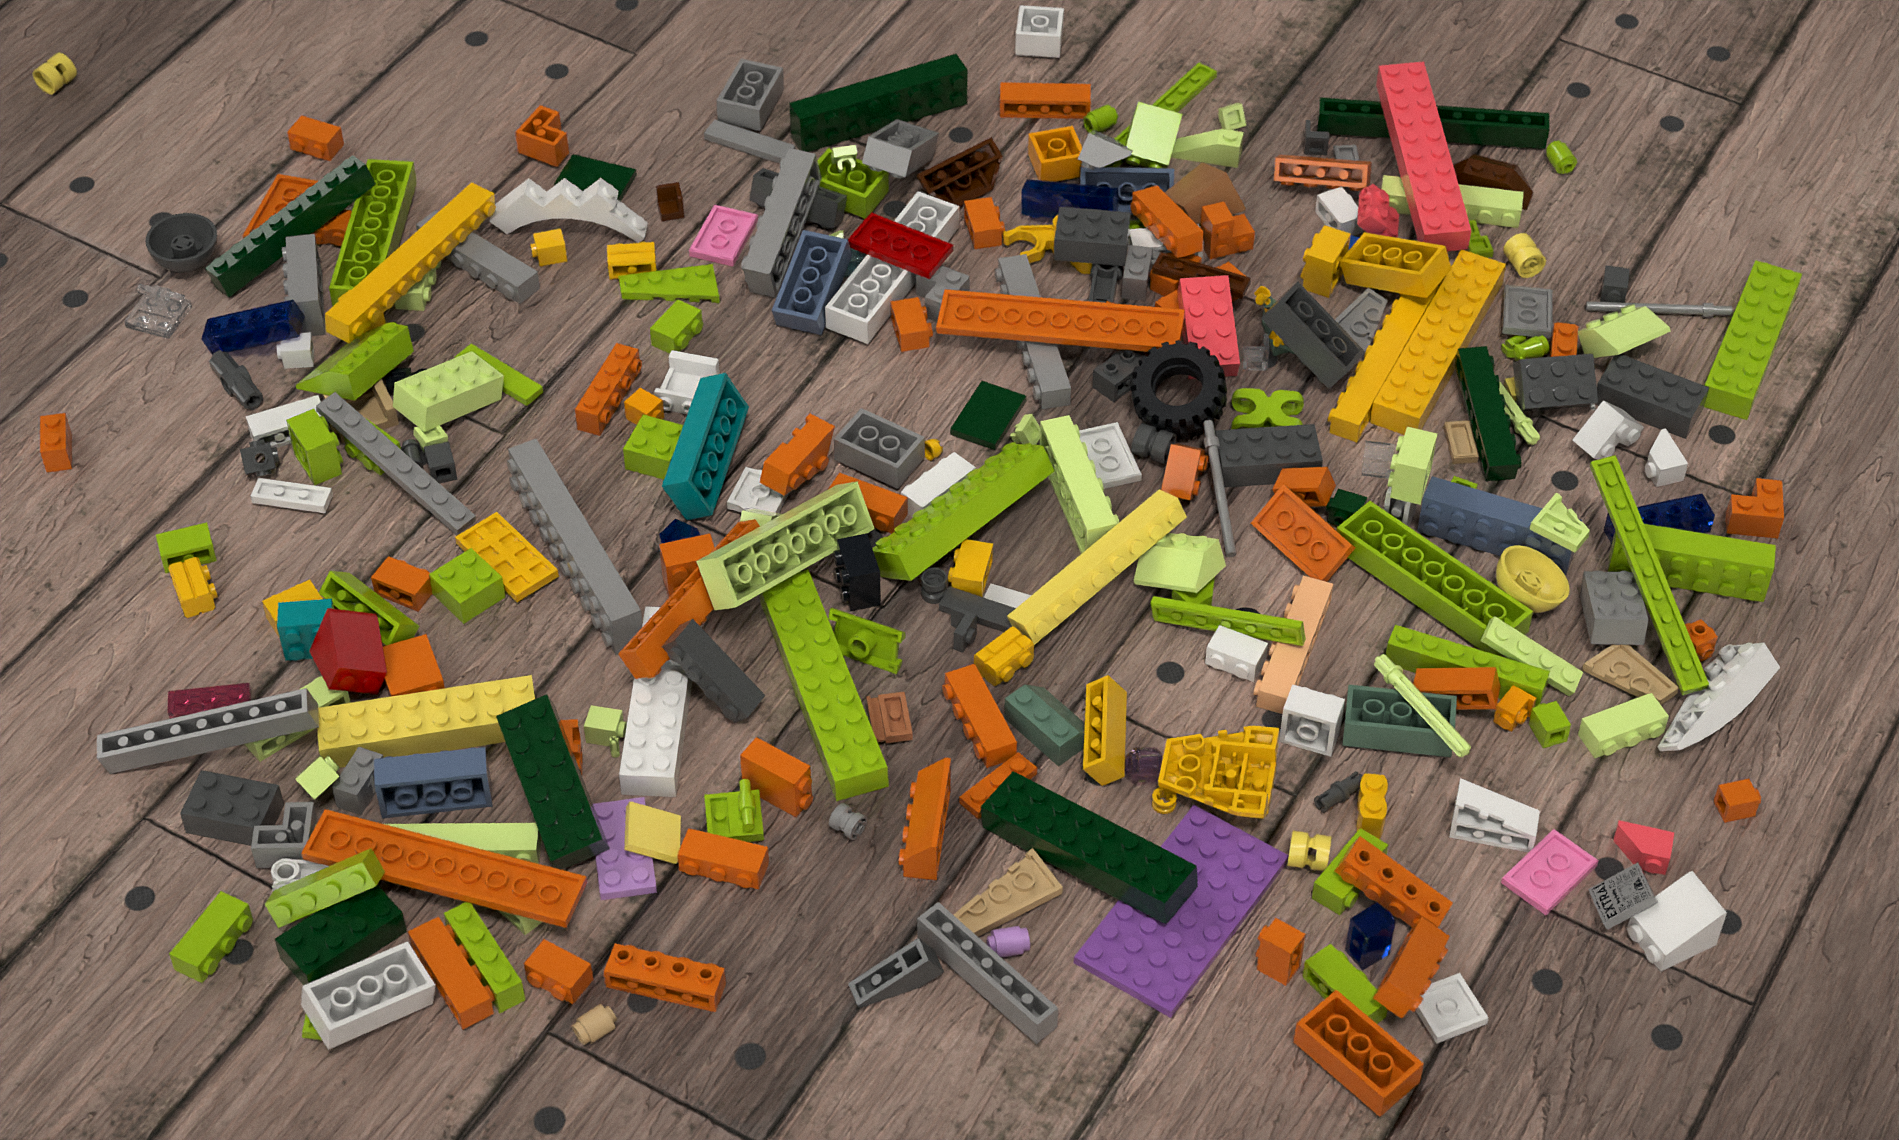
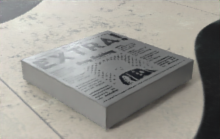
(1622, 896)

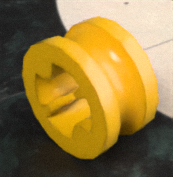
(1159, 805)

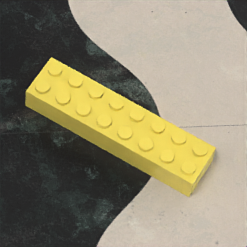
(421, 720)

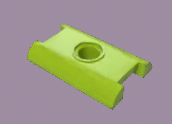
(867, 640)

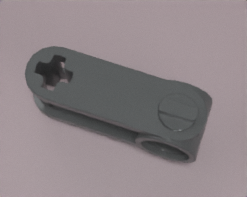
(1104, 282)

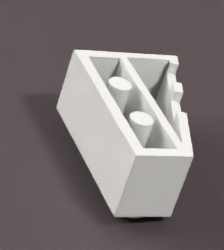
(1493, 819)

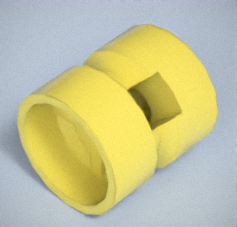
(54, 73)
(1524, 255)
(1299, 851)

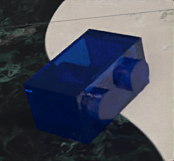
(1370, 935)

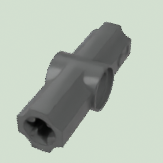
(236, 380)

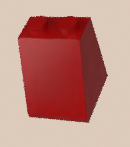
(350, 651)

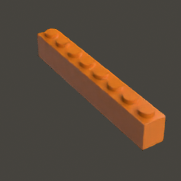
(690, 601)

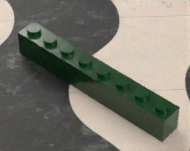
(299, 217)

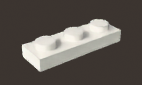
(291, 495)

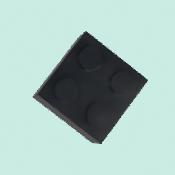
(857, 572)

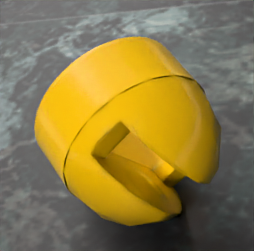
(932, 449)

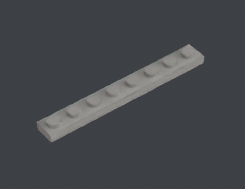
(396, 463)

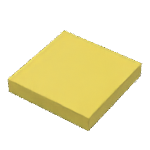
(652, 832)

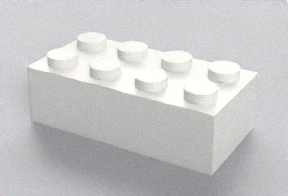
(367, 995)

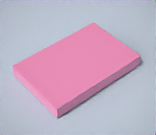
(723, 235)
(1549, 872)

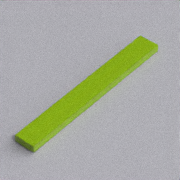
(1178, 96)

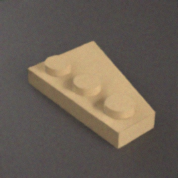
(1630, 672)

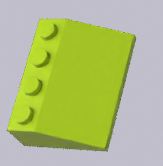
(360, 363)

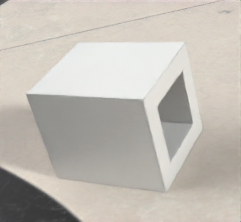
(297, 351)

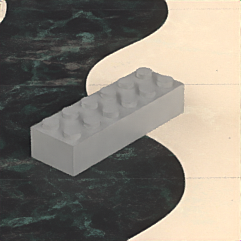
(781, 222)

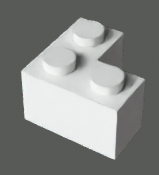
(1606, 429)

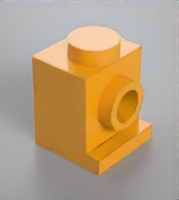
(1514, 708)

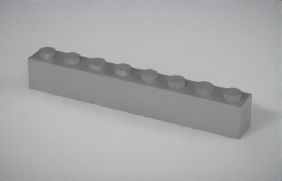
(1043, 359)
(207, 731)

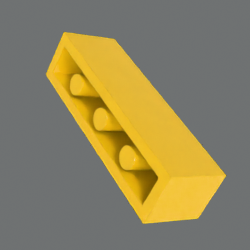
(1105, 730)

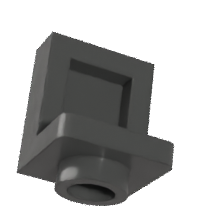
(966, 627)

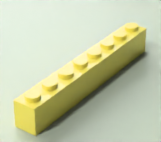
(1097, 566)

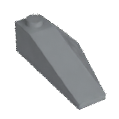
(1102, 150)

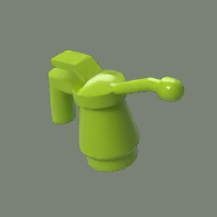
(1532, 348)

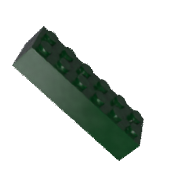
(552, 782)

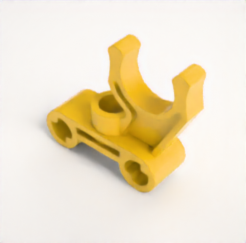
(1043, 238)

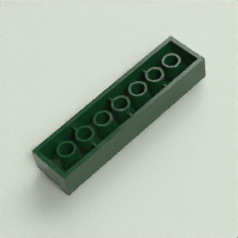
(878, 102)
(1090, 847)

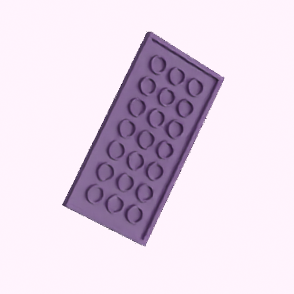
(1167, 960)

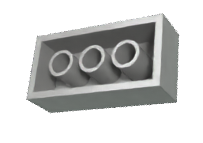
(900, 148)
(305, 281)

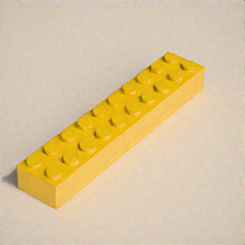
(1431, 351)

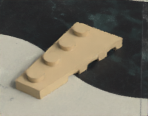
(1015, 893)

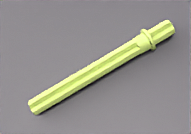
(1521, 423)
(1394, 675)

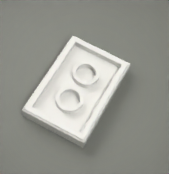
(1110, 455)

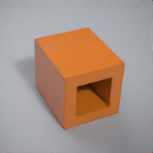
(1737, 800)

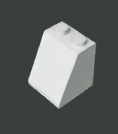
(1680, 923)

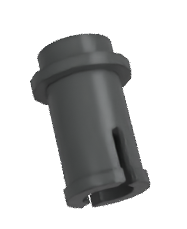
(412, 449)

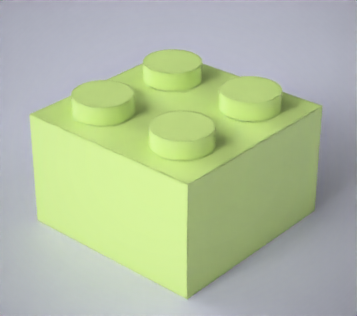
(1412, 465)

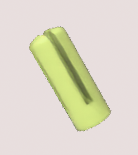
(614, 746)

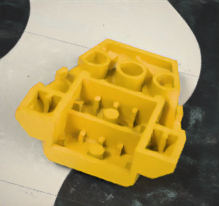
(1224, 770)

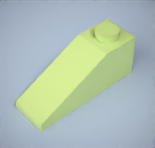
(1211, 147)

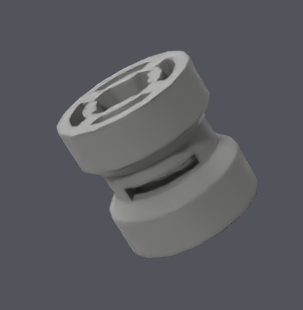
(849, 822)

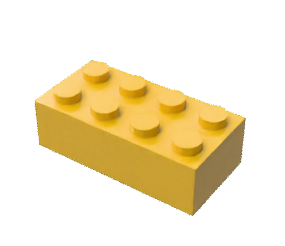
(1395, 265)

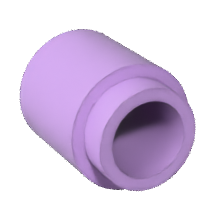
(1009, 941)

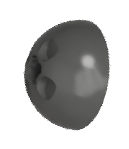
(182, 242)

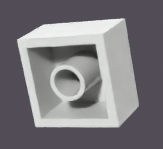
(1039, 31)
(1311, 720)

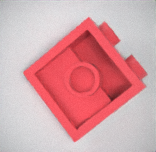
(1375, 214)

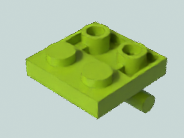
(735, 813)

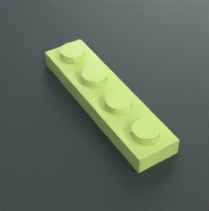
(1525, 650)

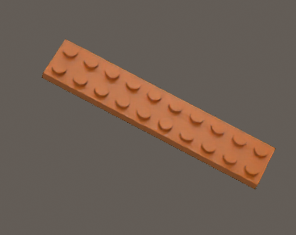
(1058, 321)
(450, 868)

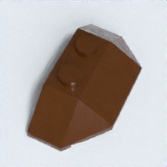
(1492, 173)
(964, 175)

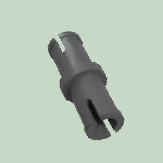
(1338, 792)

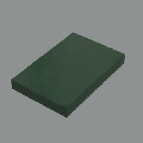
(586, 171)
(988, 415)

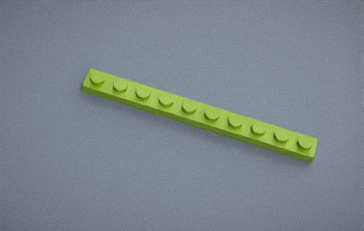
(1649, 575)

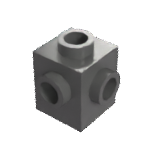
(249, 461)

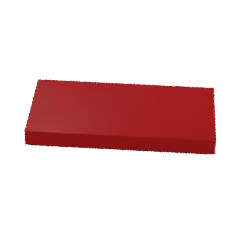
(900, 245)

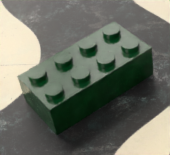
(341, 935)

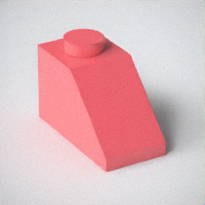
(1645, 846)

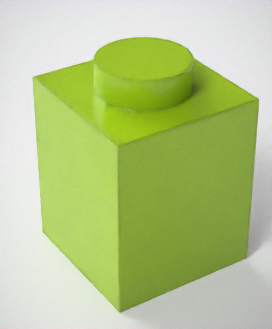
(1549, 724)

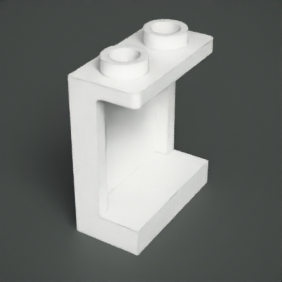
(683, 378)

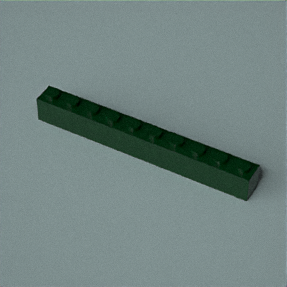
(1458, 123)

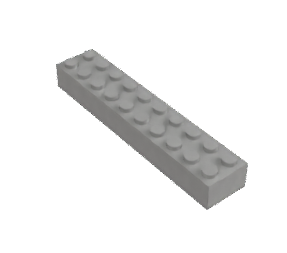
(574, 545)

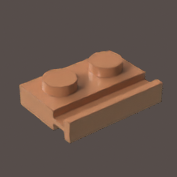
(889, 717)

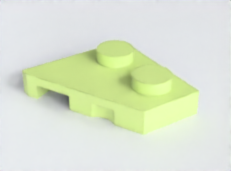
(1560, 525)

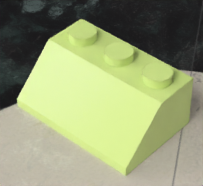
(1621, 331)
(1180, 563)

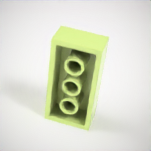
(448, 391)

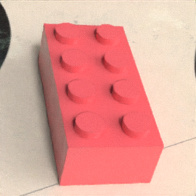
(1210, 319)

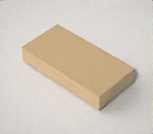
(1461, 442)

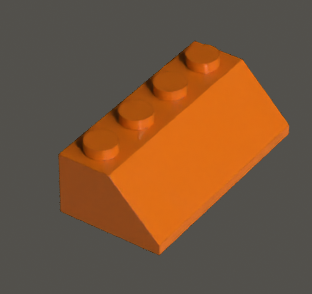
(927, 821)

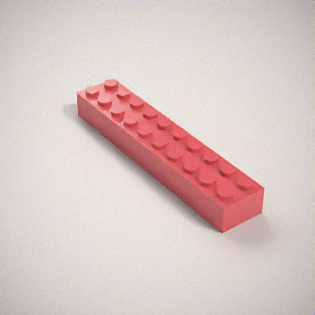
(1423, 156)

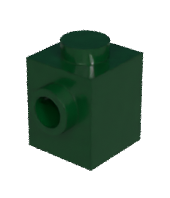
(1343, 506)

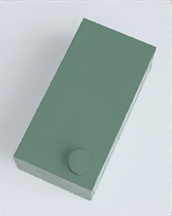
(1388, 722)

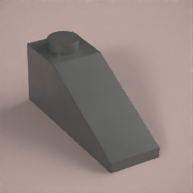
(897, 974)

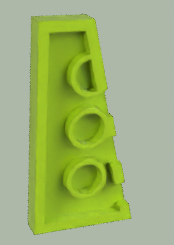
(686, 282)

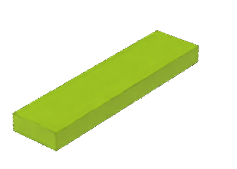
(514, 383)

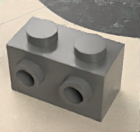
(1114, 375)

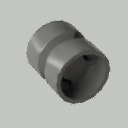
(1153, 443)

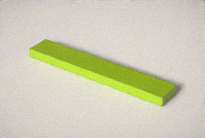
(1210, 617)

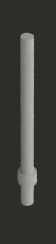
(1705, 309)
(1212, 446)

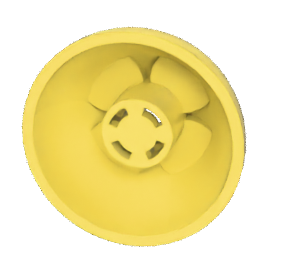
(1531, 578)

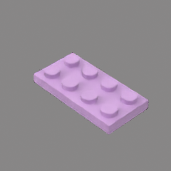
(619, 870)

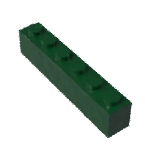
(1487, 413)

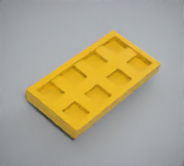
(508, 554)

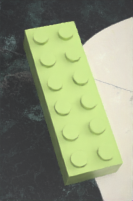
(1076, 482)

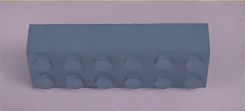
(1484, 521)

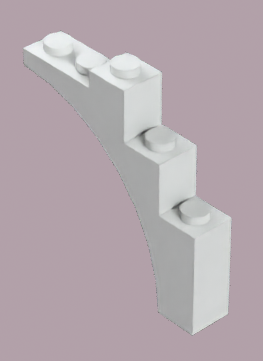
(566, 201)

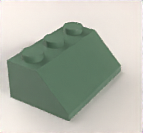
(1045, 722)

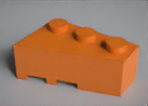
(800, 457)

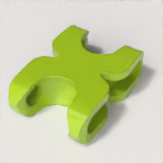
(1264, 410)

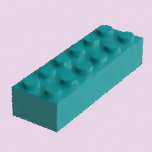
(705, 446)

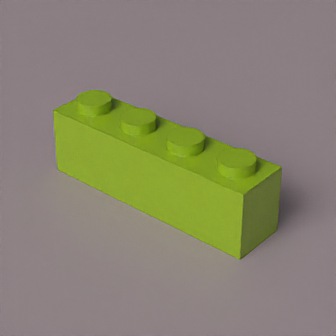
(353, 595)
(325, 888)
(486, 956)

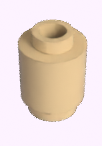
(594, 1024)

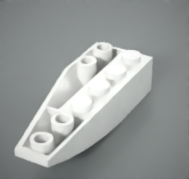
(1733, 681)

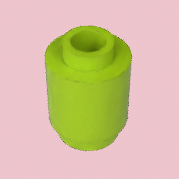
(1100, 119)
(1561, 157)

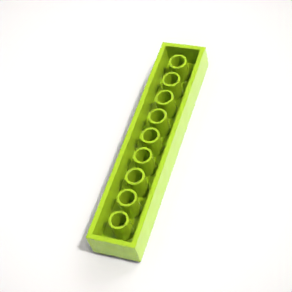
(824, 687)

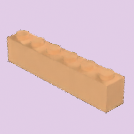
(1289, 661)

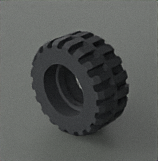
(1178, 360)

